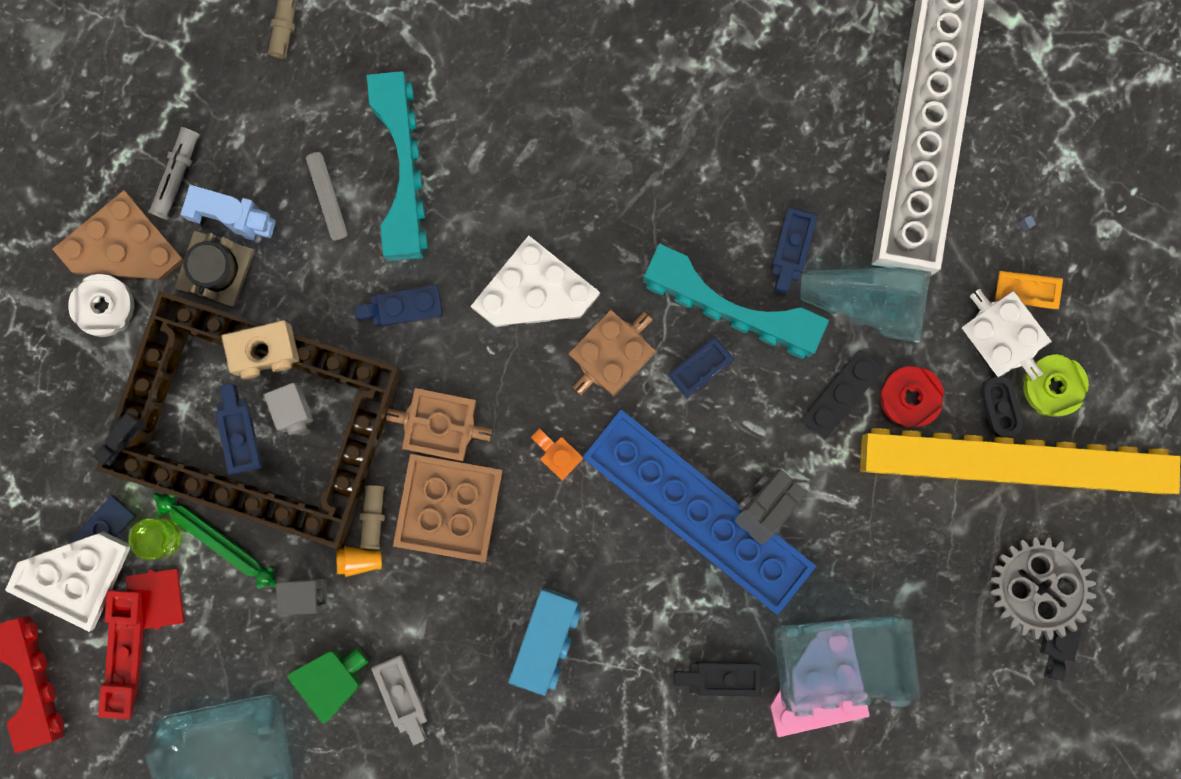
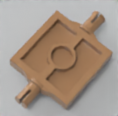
(612, 353)
(439, 424)

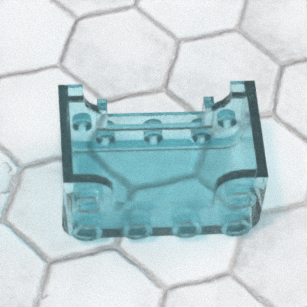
(846, 663)

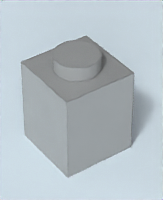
(289, 409)

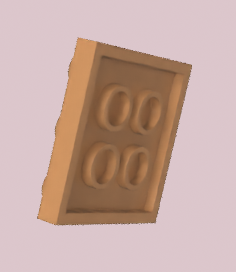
(448, 508)

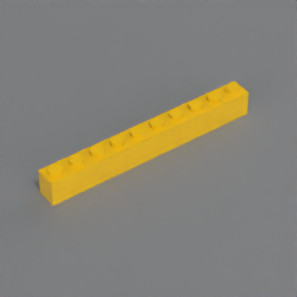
(1020, 463)

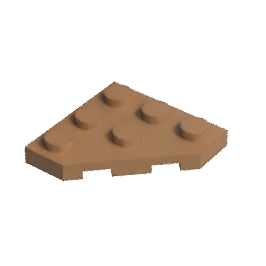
(119, 244)

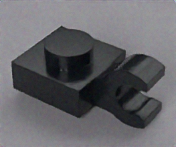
(1059, 650)

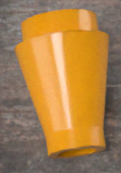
(357, 560)

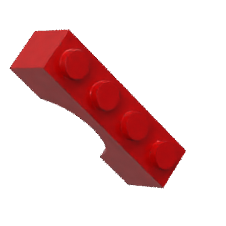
(37, 718)

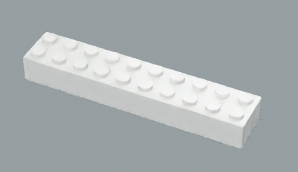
(927, 134)

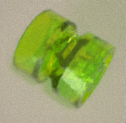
(155, 538)

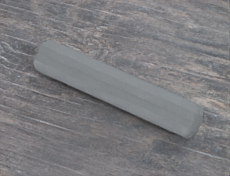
(326, 196)

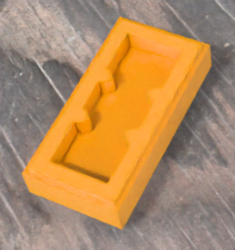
(1031, 289)

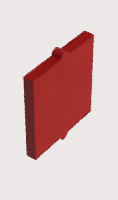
(159, 597)

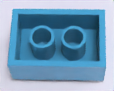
(545, 642)

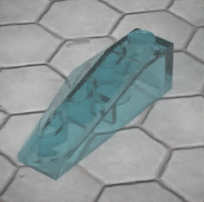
(878, 297)

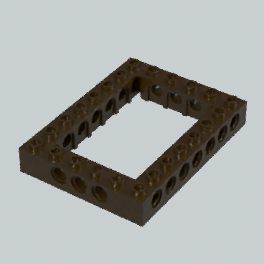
(147, 391)

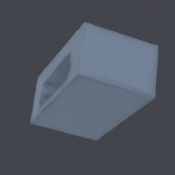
(1027, 223)

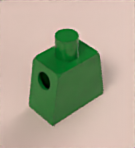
(329, 681)

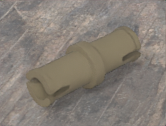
(282, 28)
(372, 517)

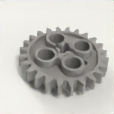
(1058, 566)

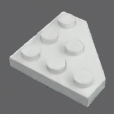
(534, 289)
(72, 578)

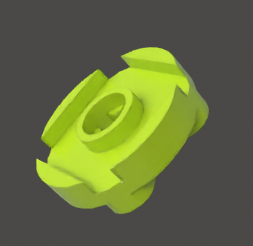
(1071, 393)

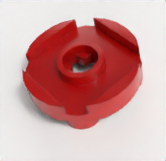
(929, 399)

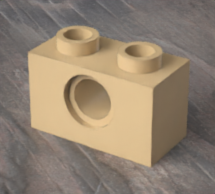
(241, 349)

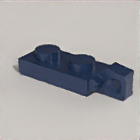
(792, 247)
(402, 306)
(237, 432)

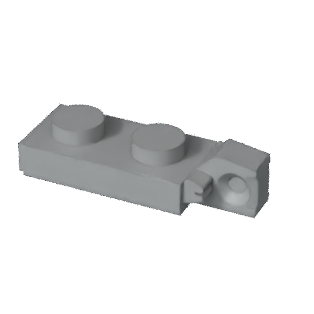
(401, 697)

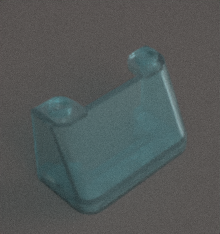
(222, 742)

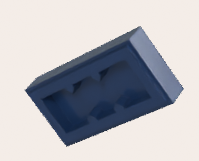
(700, 367)
(110, 518)

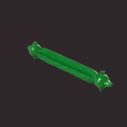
(215, 540)

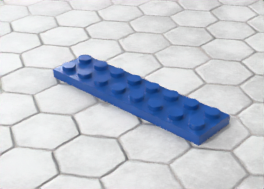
(696, 511)

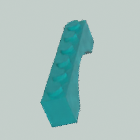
(401, 228)
(793, 328)

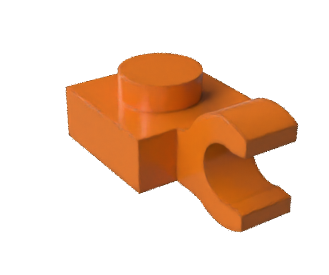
(559, 456)

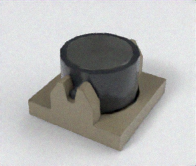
(211, 268)

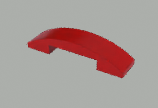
(123, 655)

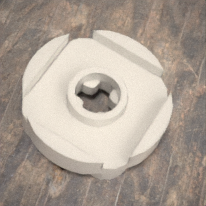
(115, 317)

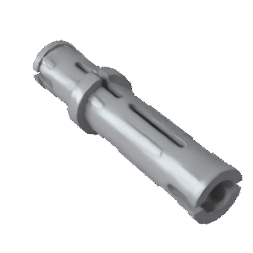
(178, 162)

